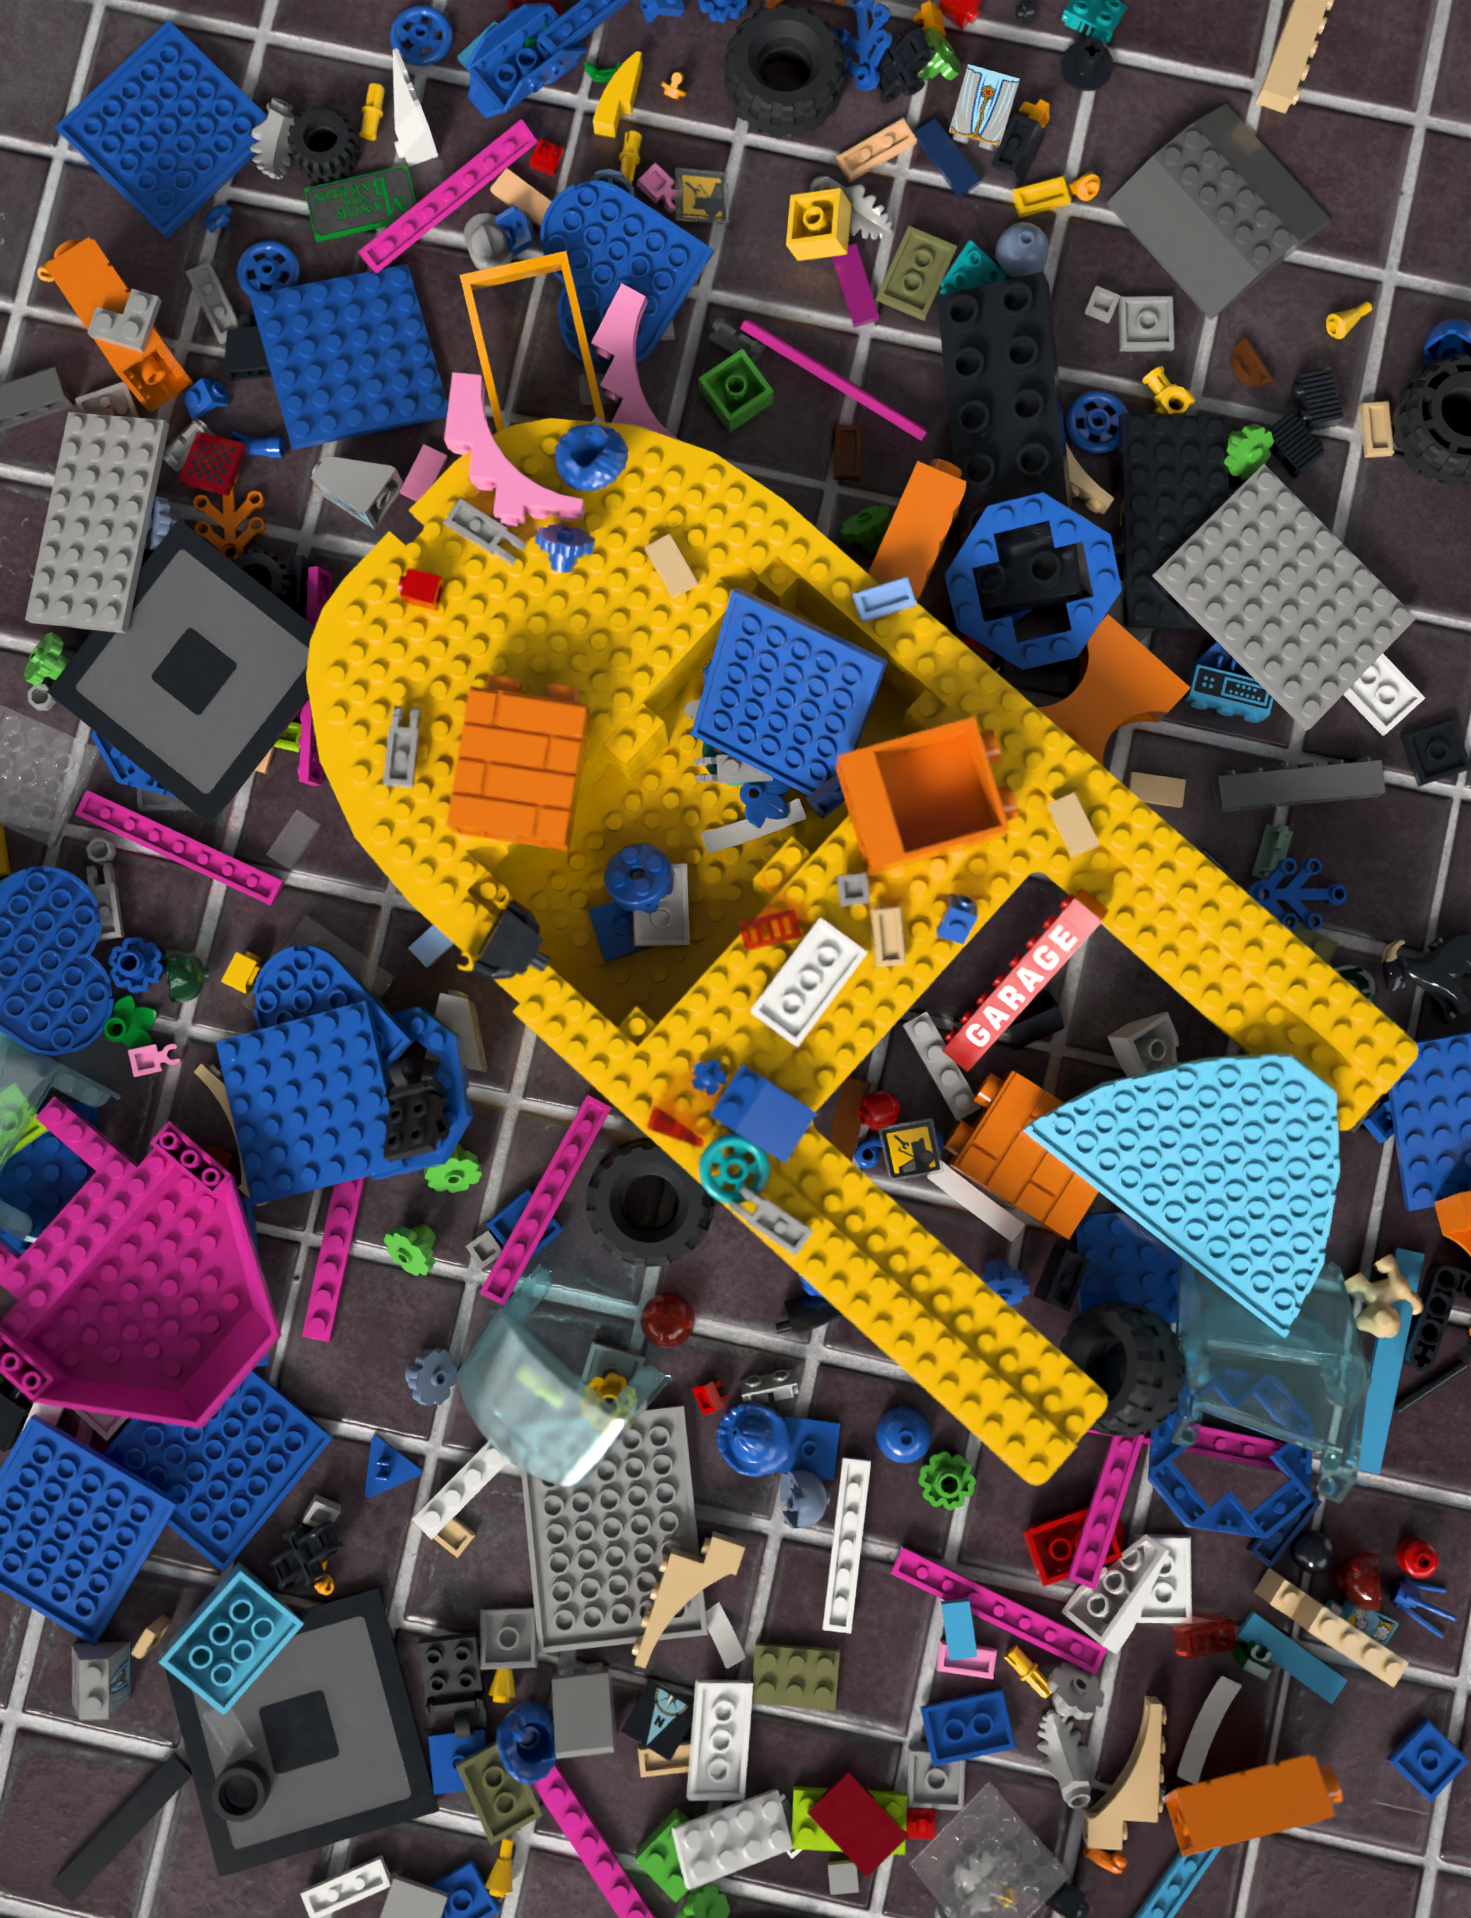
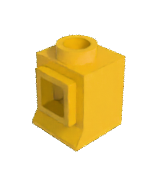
(243, 971)

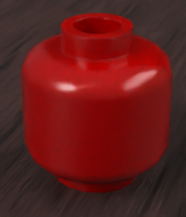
(878, 1110)
(1417, 1557)

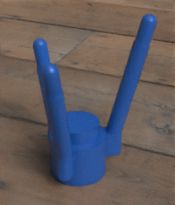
(1406, 1596)

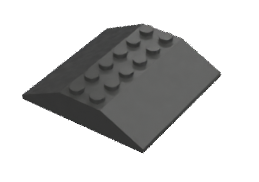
(1217, 210)

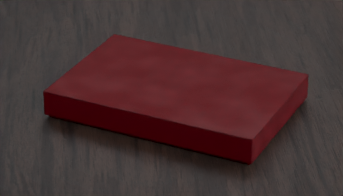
(857, 1823)

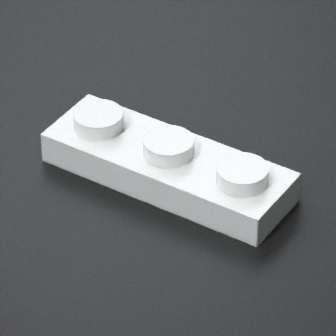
(346, 1887)

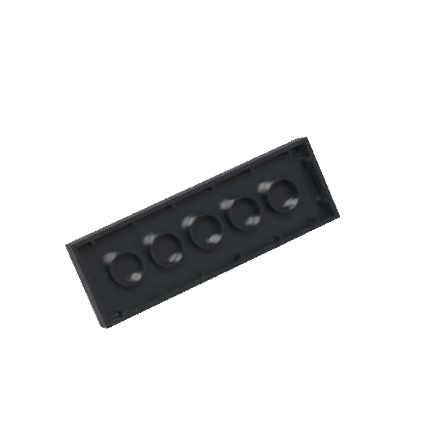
(1009, 433)

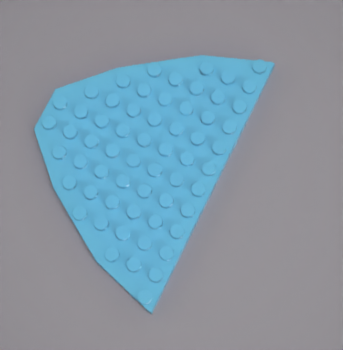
(1219, 1164)

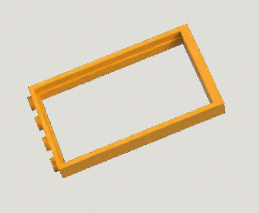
(514, 272)

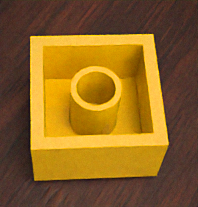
(818, 224)

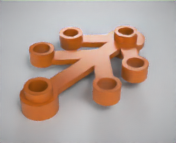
(230, 521)

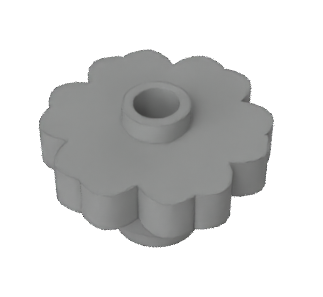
(1075, 1691)

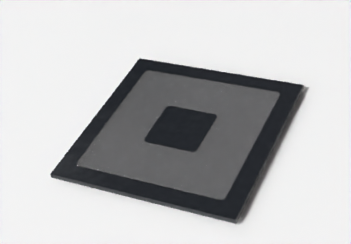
(198, 678)
(327, 1732)

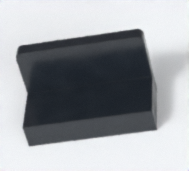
(1019, 147)
(1036, 1021)
(1061, 1278)

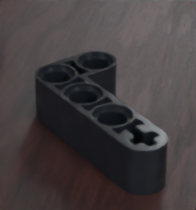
(1435, 1319)

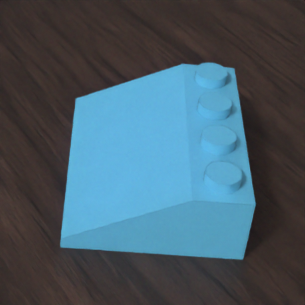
(230, 1639)

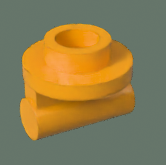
(673, 89)
(1085, 187)

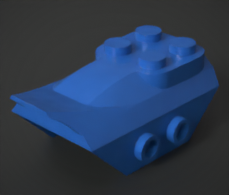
(508, 72)

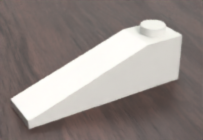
(410, 122)
(1145, 1044)
(1120, 1594)

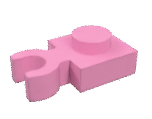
(658, 186)
(148, 1059)

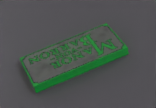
(359, 203)

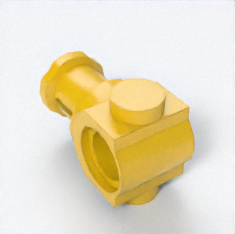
(1167, 393)

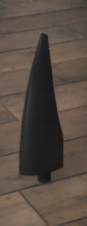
(807, 1314)

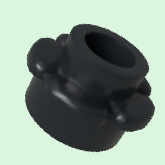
(1025, 12)

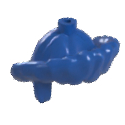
(590, 456)
(754, 1439)
(527, 1742)

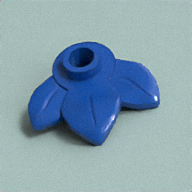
(767, 804)

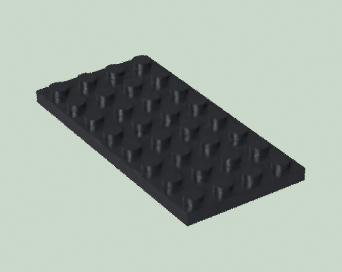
(1169, 488)

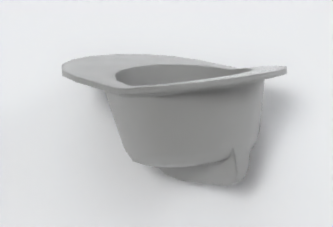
(486, 242)

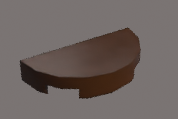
(1248, 366)

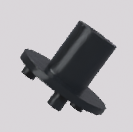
(1087, 65)

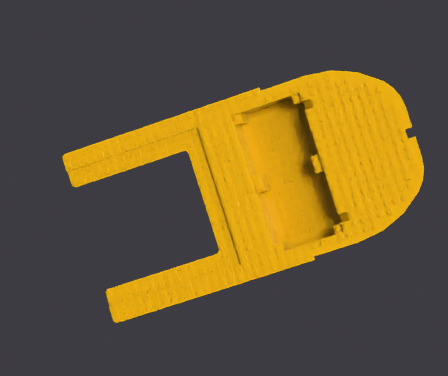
(658, 1012)

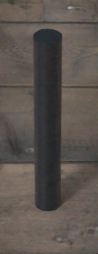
(1430, 1386)

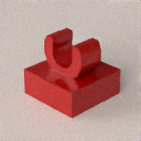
(547, 157)
(708, 1397)
(920, 1823)

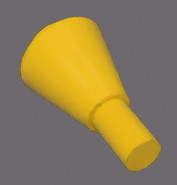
(1342, 322)
(502, 1686)
(501, 1875)

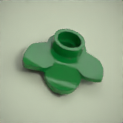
(134, 1023)

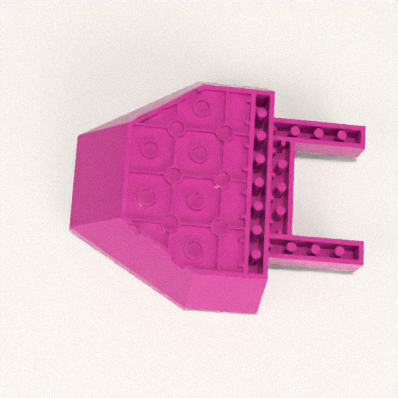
(139, 1287)

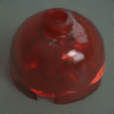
(667, 1320)
(1361, 1581)

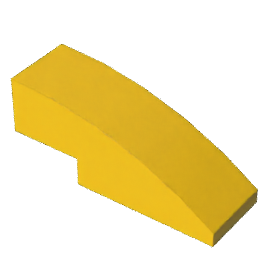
(618, 96)

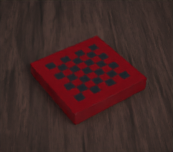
(213, 463)

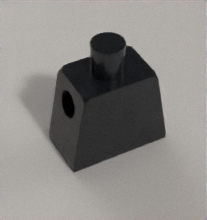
(245, 352)
(13, 1415)

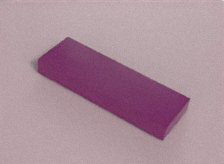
(855, 287)

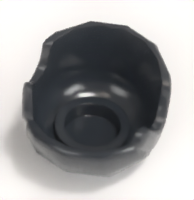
(1313, 1552)

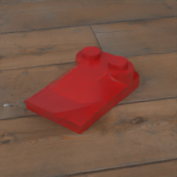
(1055, 1541)

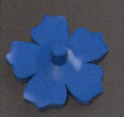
(217, 217)
(708, 1077)

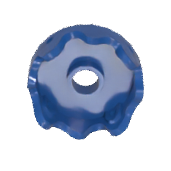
(641, 893)

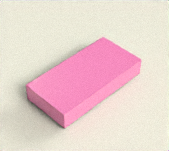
(424, 472)
(979, 1666)

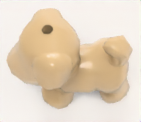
(1379, 1315)

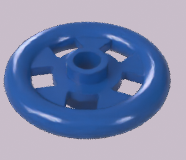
(415, 15)
(271, 249)
(1077, 411)

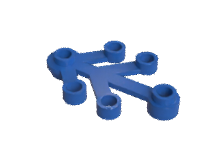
(866, 74)
(1292, 894)

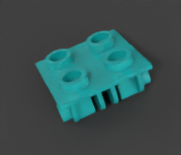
(1100, 14)
(971, 270)

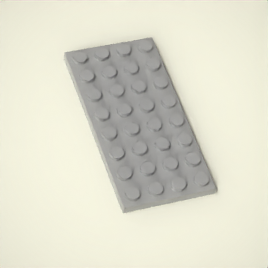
(97, 522)

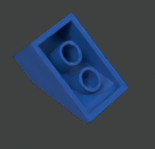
(763, 1114)

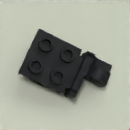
(416, 1118)
(454, 1680)

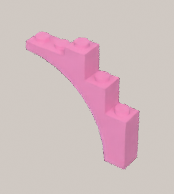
(618, 339)
(489, 469)

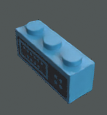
(1228, 694)

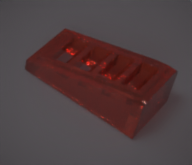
(756, 922)
(668, 1126)
(1187, 1642)

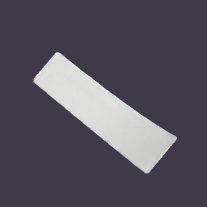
(744, 831)
(977, 1202)
(724, 1636)
(1205, 1729)

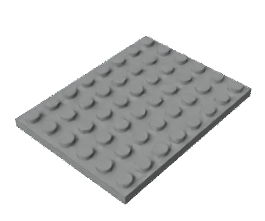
(1284, 597)
(604, 1542)

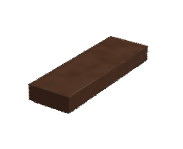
(846, 1121)

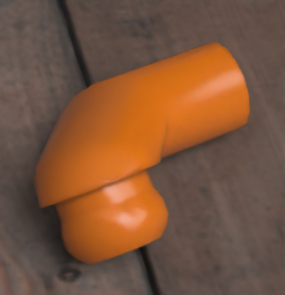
(1112, 1863)

